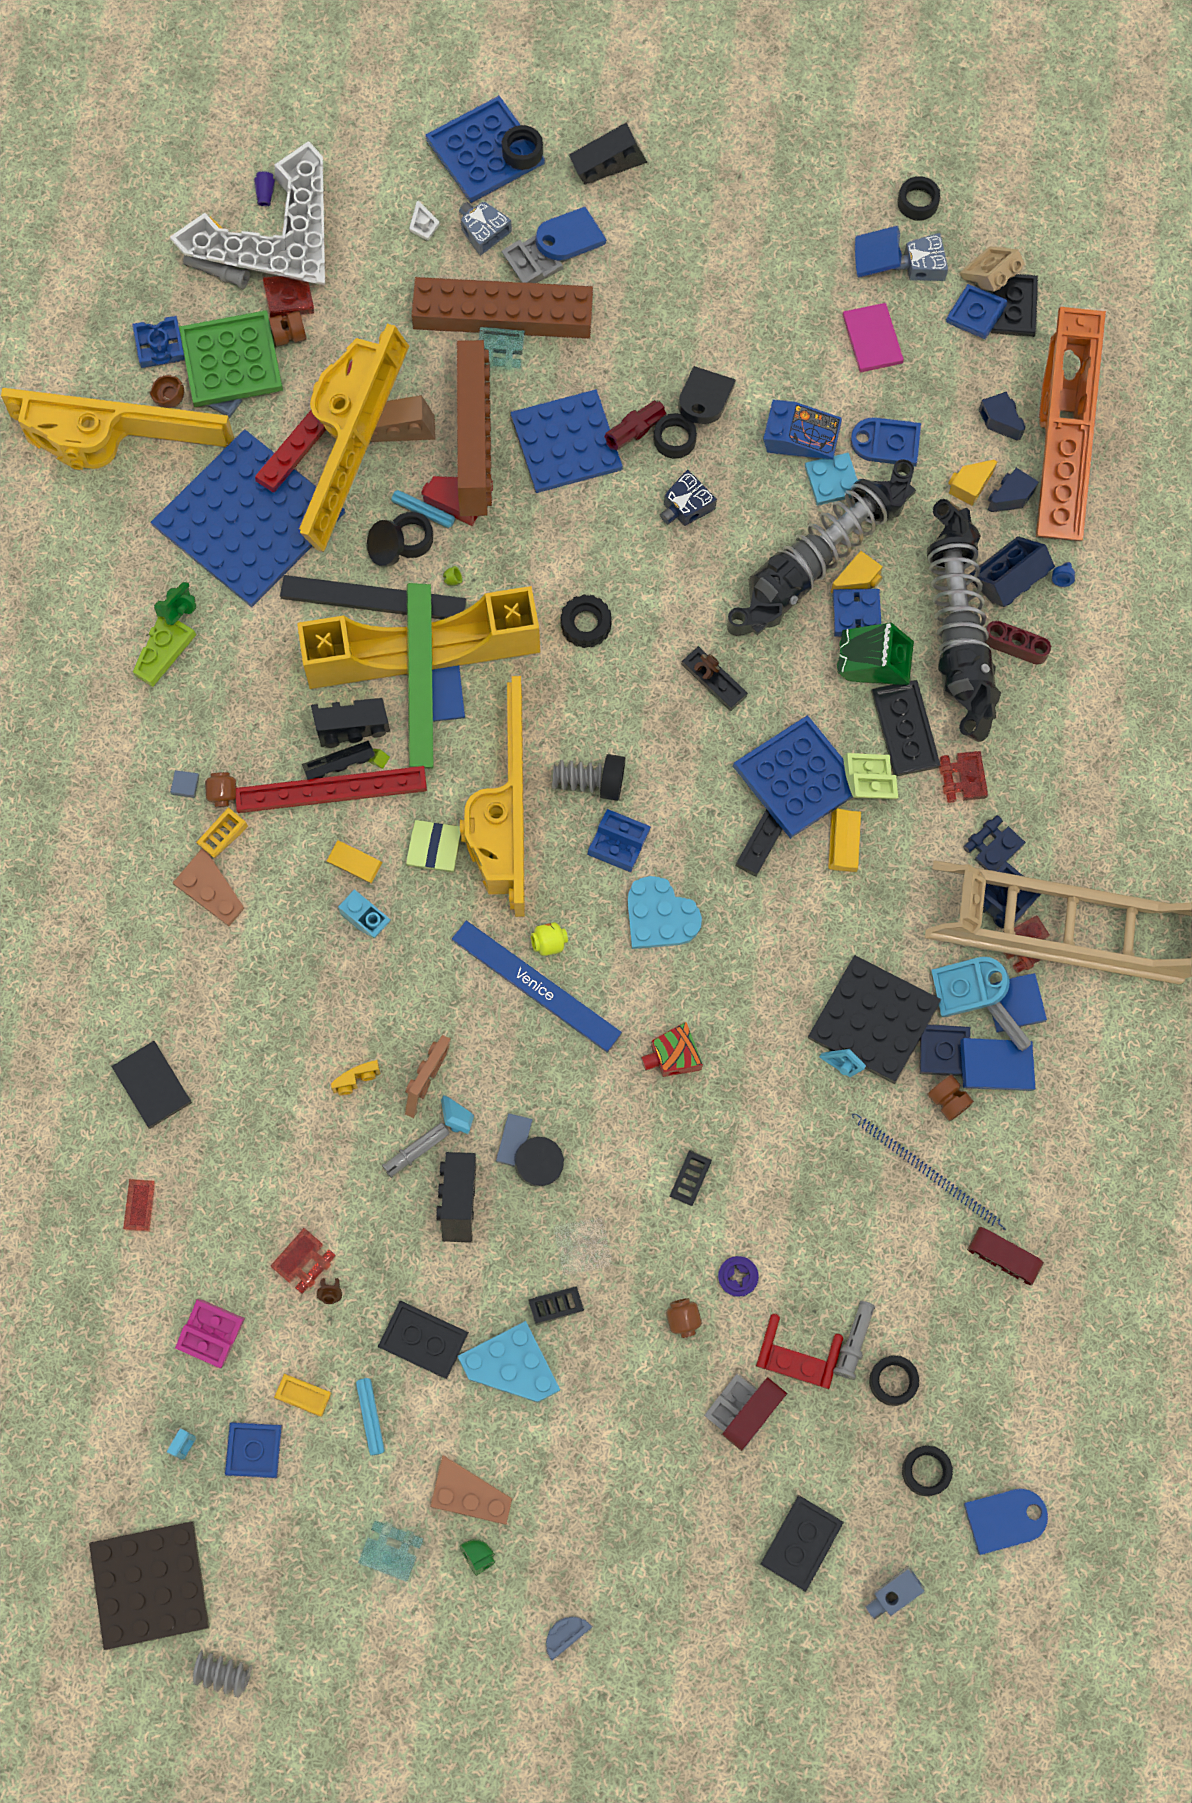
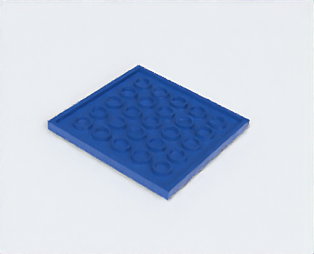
(237, 525)

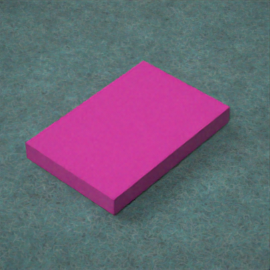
(873, 337)

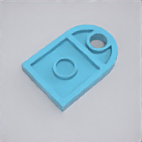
(968, 985)

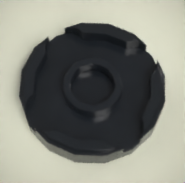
(385, 542)
(539, 1161)

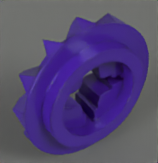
(744, 1266)

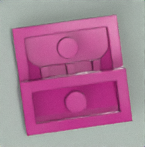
(209, 1333)

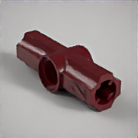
(635, 425)

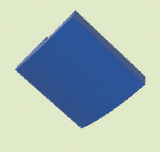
(877, 251)
(619, 840)
(1023, 1002)

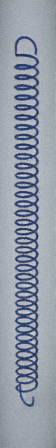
(929, 1168)

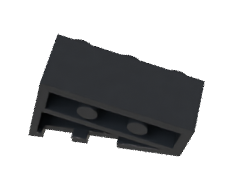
(608, 155)
(350, 722)
(457, 1196)

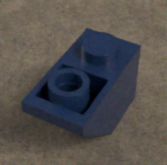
(1001, 416)
(1014, 492)

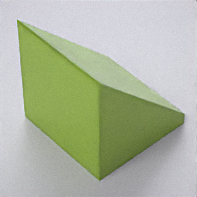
(380, 758)

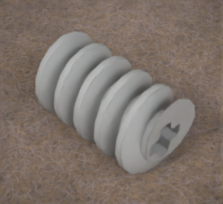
(577, 776)
(221, 1674)

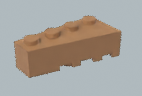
(405, 421)

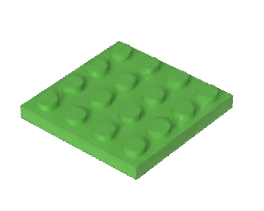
(230, 358)

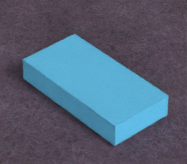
(181, 1444)

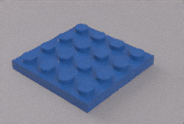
(473, 149)
(565, 441)
(796, 776)

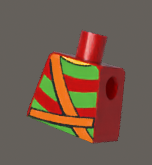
(674, 1053)

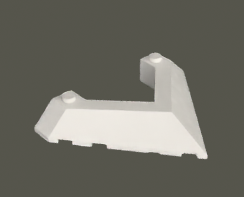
(295, 253)

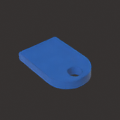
(571, 235)
(887, 441)
(1003, 1520)

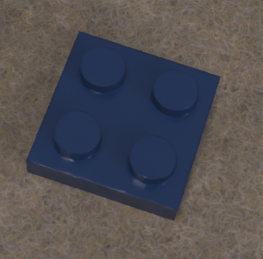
(942, 1050)

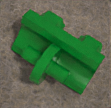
(176, 604)

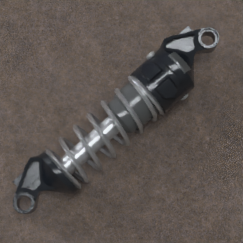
(795, 568)
(964, 655)

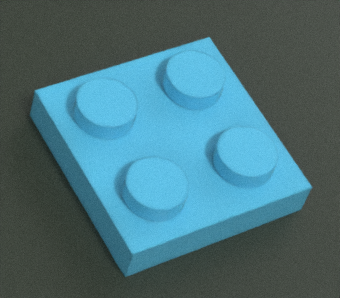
(831, 478)

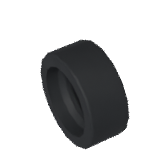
(517, 133)
(919, 213)
(674, 451)
(424, 546)
(612, 777)
(912, 1373)
(947, 1471)

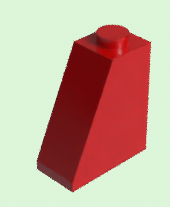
(443, 494)

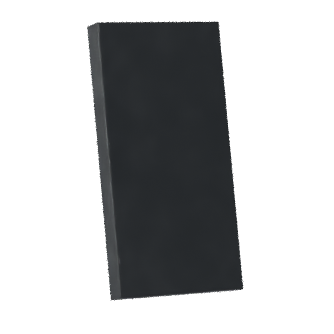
(905, 728)

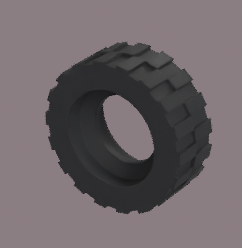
(592, 605)

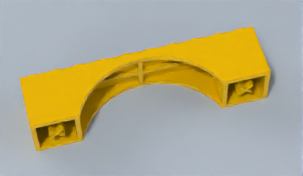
(349, 652)

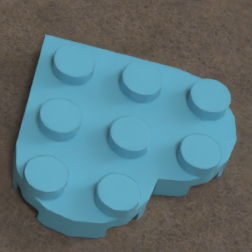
(659, 916)

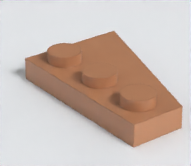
(209, 888)
(426, 1069)
(468, 1495)

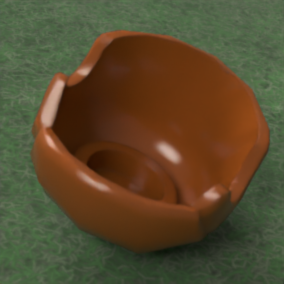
(170, 387)

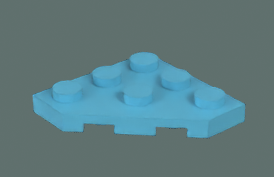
(511, 1364)

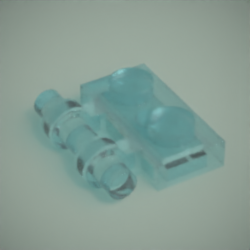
(505, 342)
(387, 1558)

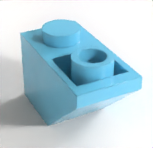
(363, 914)

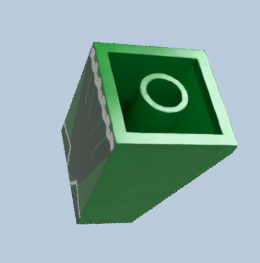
(875, 655)

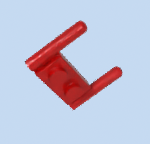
(796, 1364)

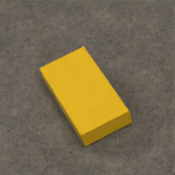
(302, 1395)

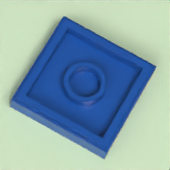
(976, 311)
(253, 1450)

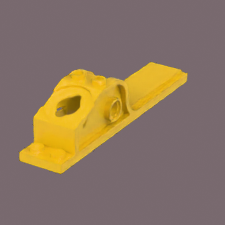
(350, 413)
(89, 430)
(496, 817)

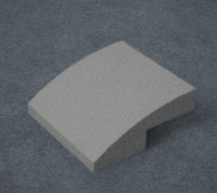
(529, 262)
(731, 1402)

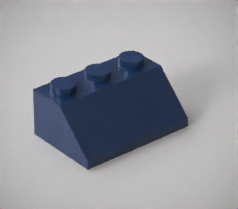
(1013, 570)

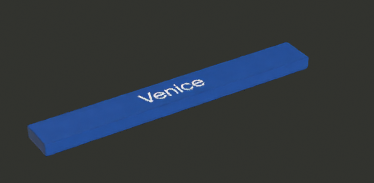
(536, 986)

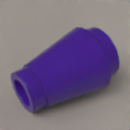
(264, 187)

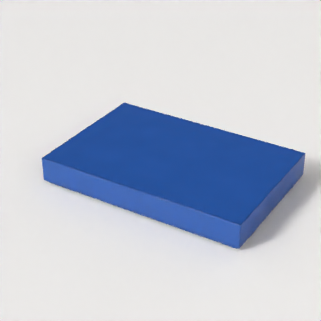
(447, 694)
(996, 1065)

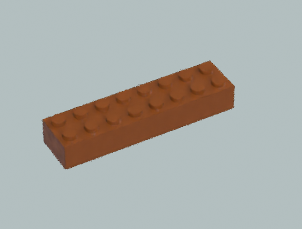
(526, 307)
(473, 428)

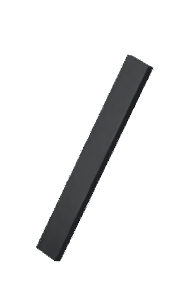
(363, 597)

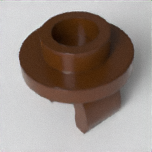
(710, 663)
(329, 1293)

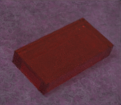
(139, 1205)

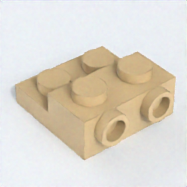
(993, 267)

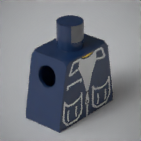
(687, 500)

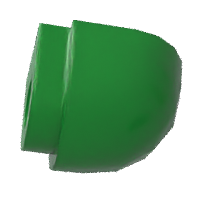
(478, 1555)

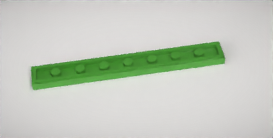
(419, 675)

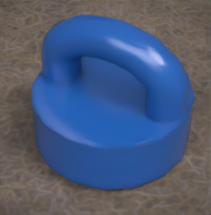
(1063, 575)

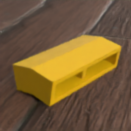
(844, 840)

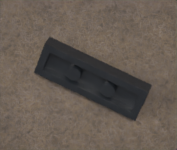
(720, 683)
(338, 760)
(759, 845)

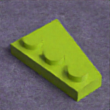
(162, 649)

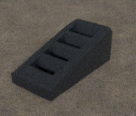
(699, 1158)
(559, 1314)

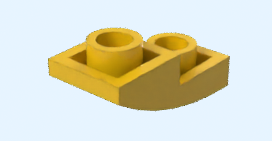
(354, 861)
(348, 1081)

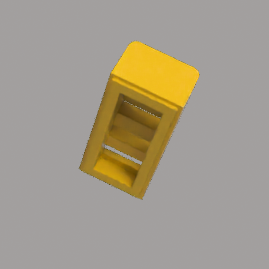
(221, 822)

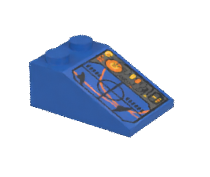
(801, 430)

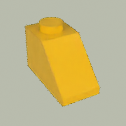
(971, 480)
(859, 574)

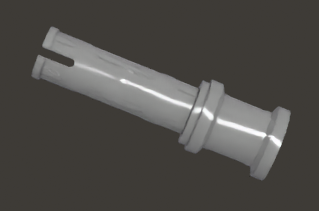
(225, 272)
(852, 1350)

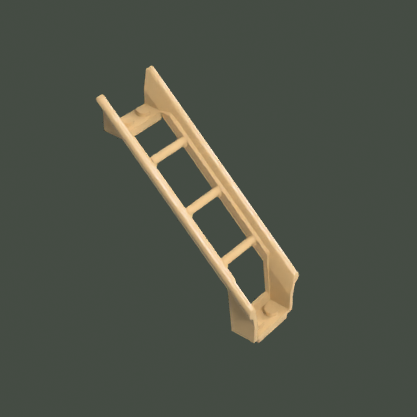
(968, 930)

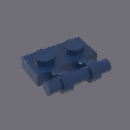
(999, 850)

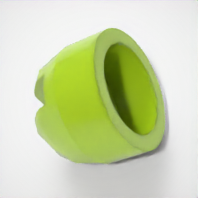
(453, 576)

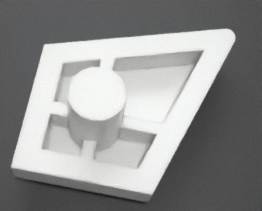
(423, 222)

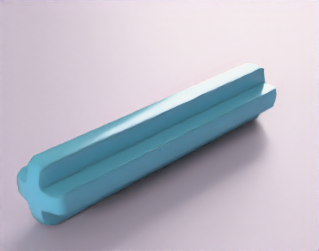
(423, 508)
(370, 1416)

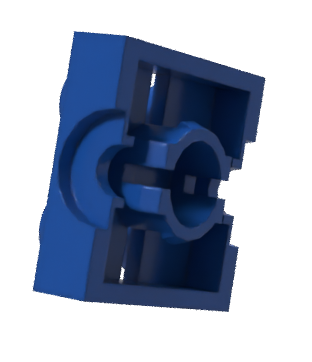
(158, 338)
(850, 613)

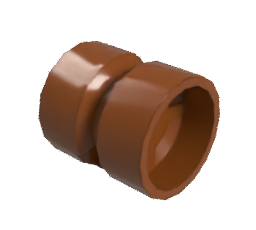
(293, 322)
(950, 1098)

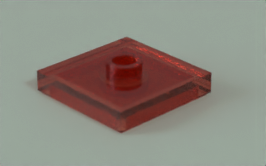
(287, 296)

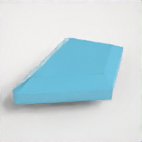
(844, 1061)
(456, 1116)

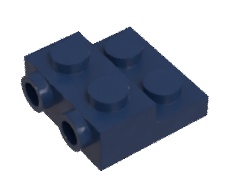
(996, 899)

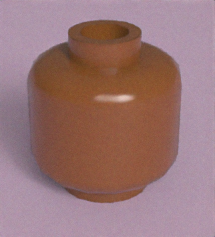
(220, 789)
(683, 1317)

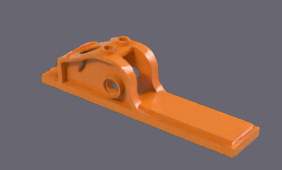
(1069, 440)

